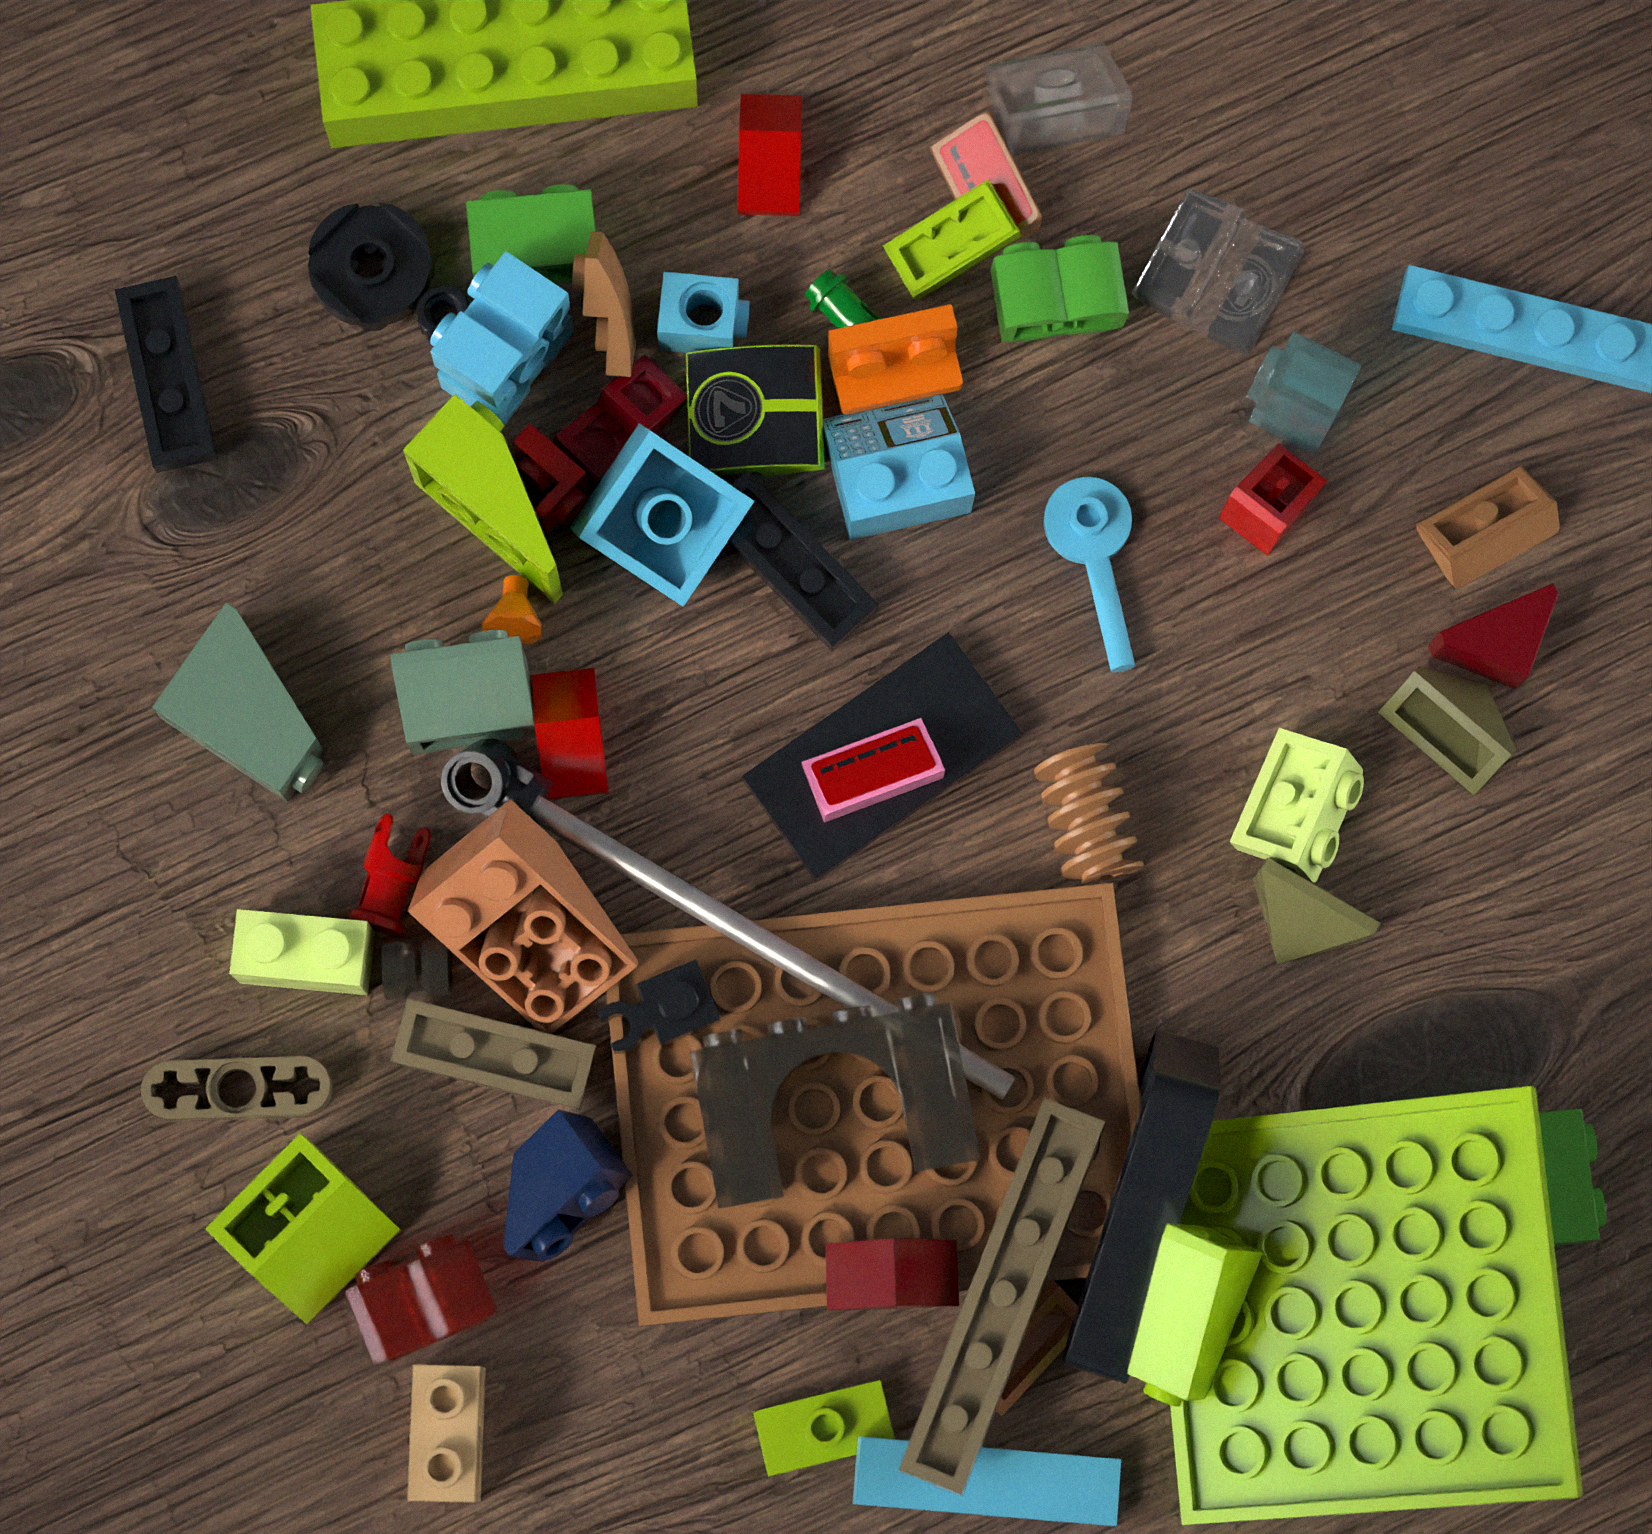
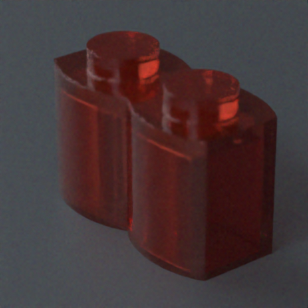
(420, 1301)

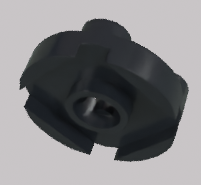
(369, 230)

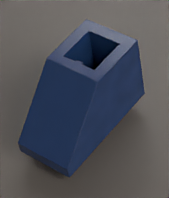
(558, 1184)

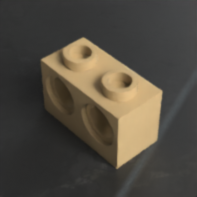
(446, 1433)

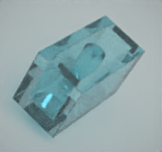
(1301, 391)

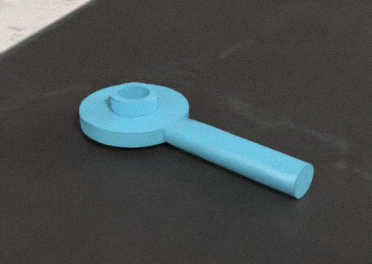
(1089, 525)

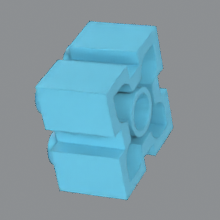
(502, 336)

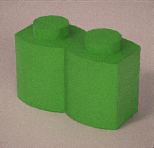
(1059, 290)

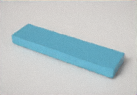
(1000, 1484)

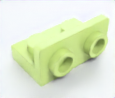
(1299, 804)

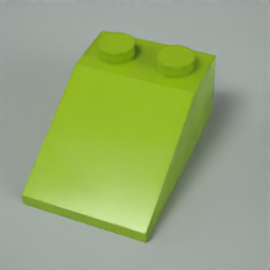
(472, 475)

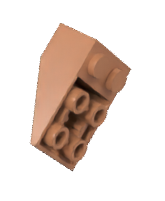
(522, 919)

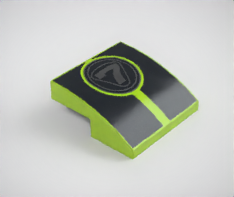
(756, 409)

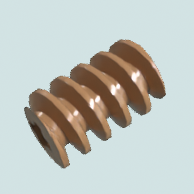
(1086, 815)

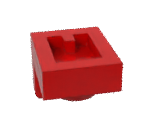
(547, 467)

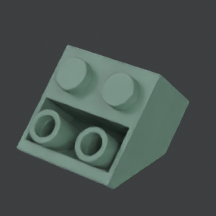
(463, 692)

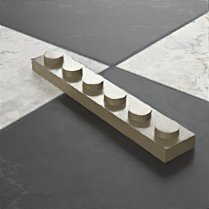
(1002, 1297)

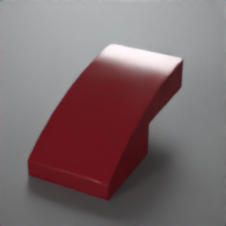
(625, 402)

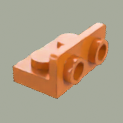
(895, 359)

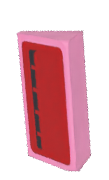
(873, 769)

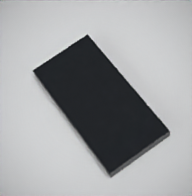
(959, 715)

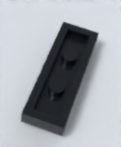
(166, 374)
(799, 567)

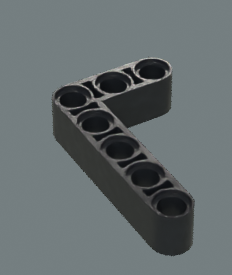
(1174, 1119)

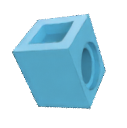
(687, 291)

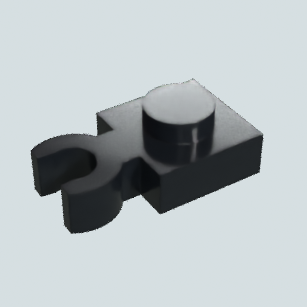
(671, 1005)

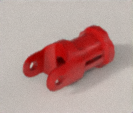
(389, 879)

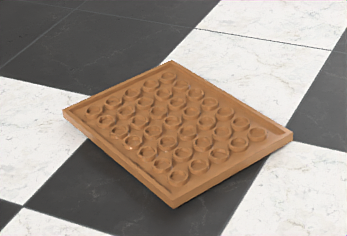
(1029, 990)

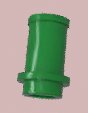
(838, 301)

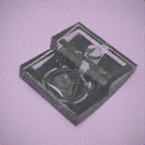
(1218, 271)

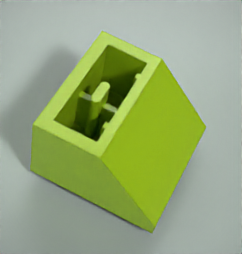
(303, 1229)

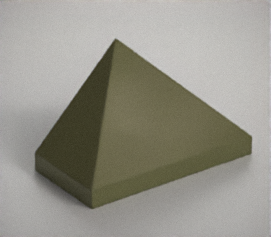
(1452, 724)
(1304, 917)

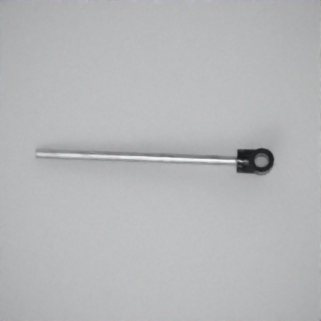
(530, 792)

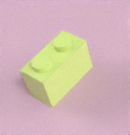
(302, 952)

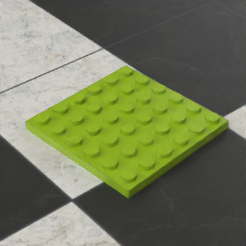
(1396, 1317)

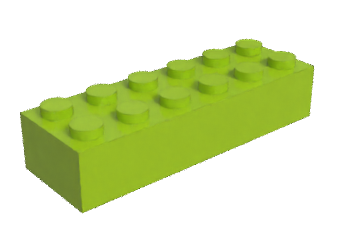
(495, 64)

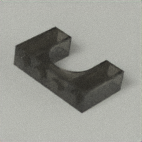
(742, 1080)

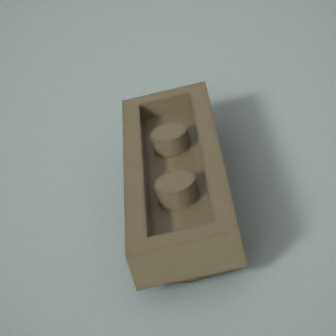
(494, 1054)

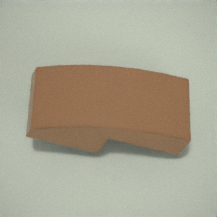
(608, 299)

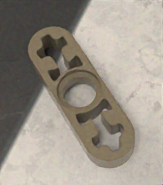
(189, 1074)

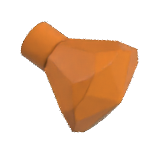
(515, 612)

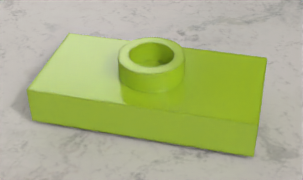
(952, 240)
(821, 1427)

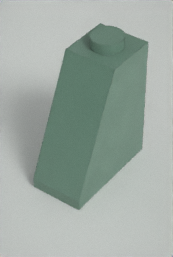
(241, 710)

